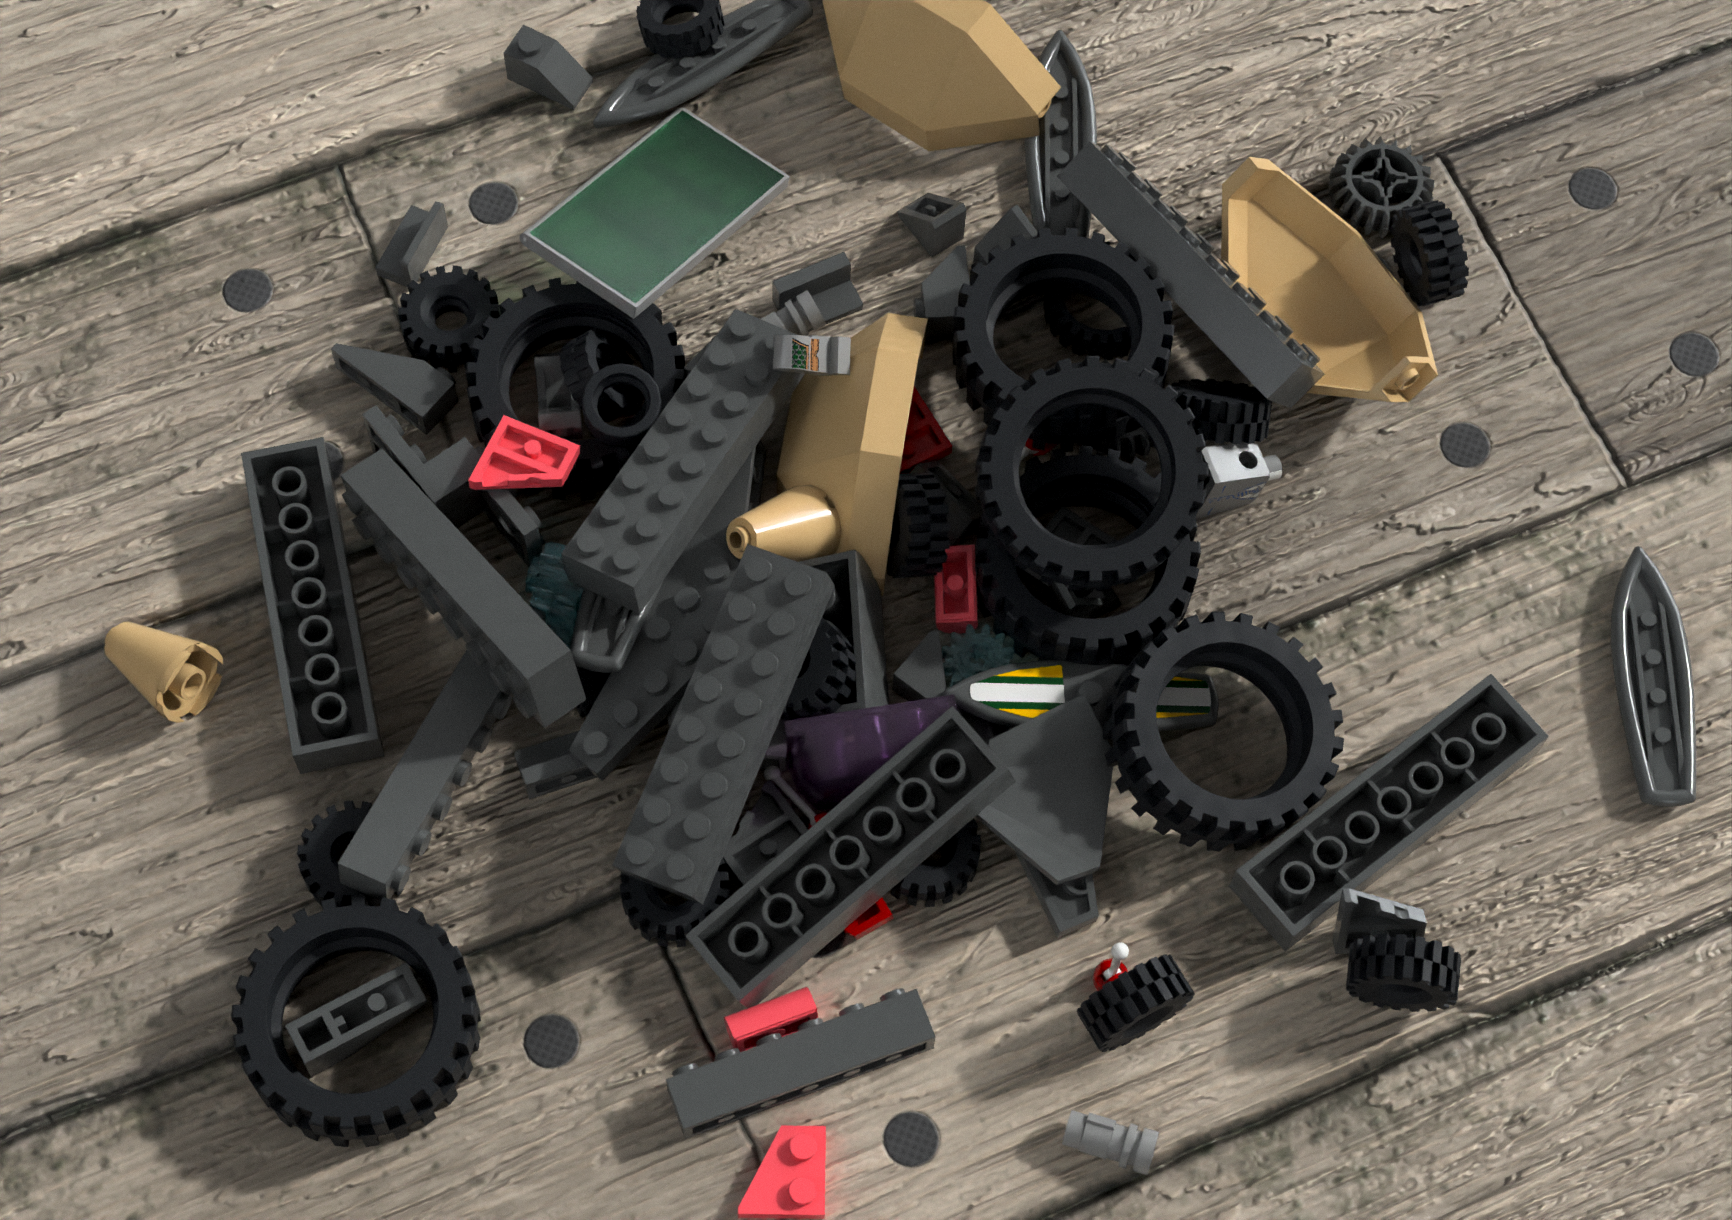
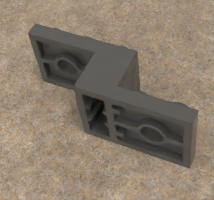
(447, 485)

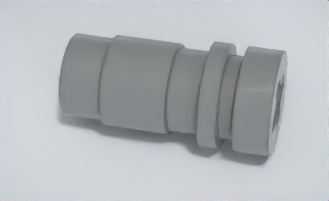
(797, 316)
(1109, 1140)

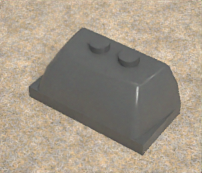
(858, 615)

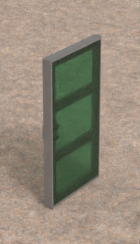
(655, 211)

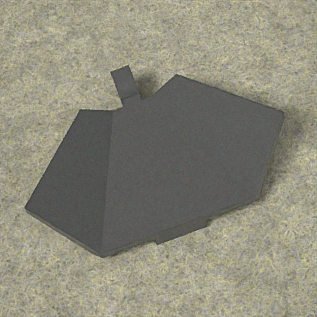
(1060, 791)

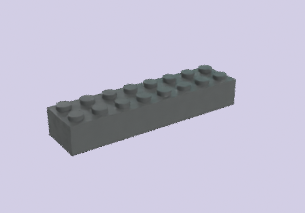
(1191, 275)
(681, 465)
(463, 589)
(312, 606)
(724, 724)
(1387, 811)
(850, 858)

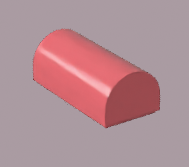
(957, 591)
(770, 1017)

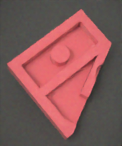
(523, 458)
(790, 1177)

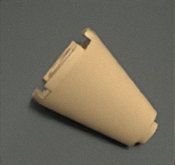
(790, 525)
(167, 669)

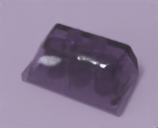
(843, 749)

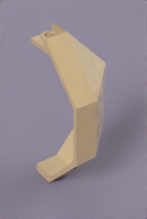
(938, 70)
(1324, 286)
(852, 433)

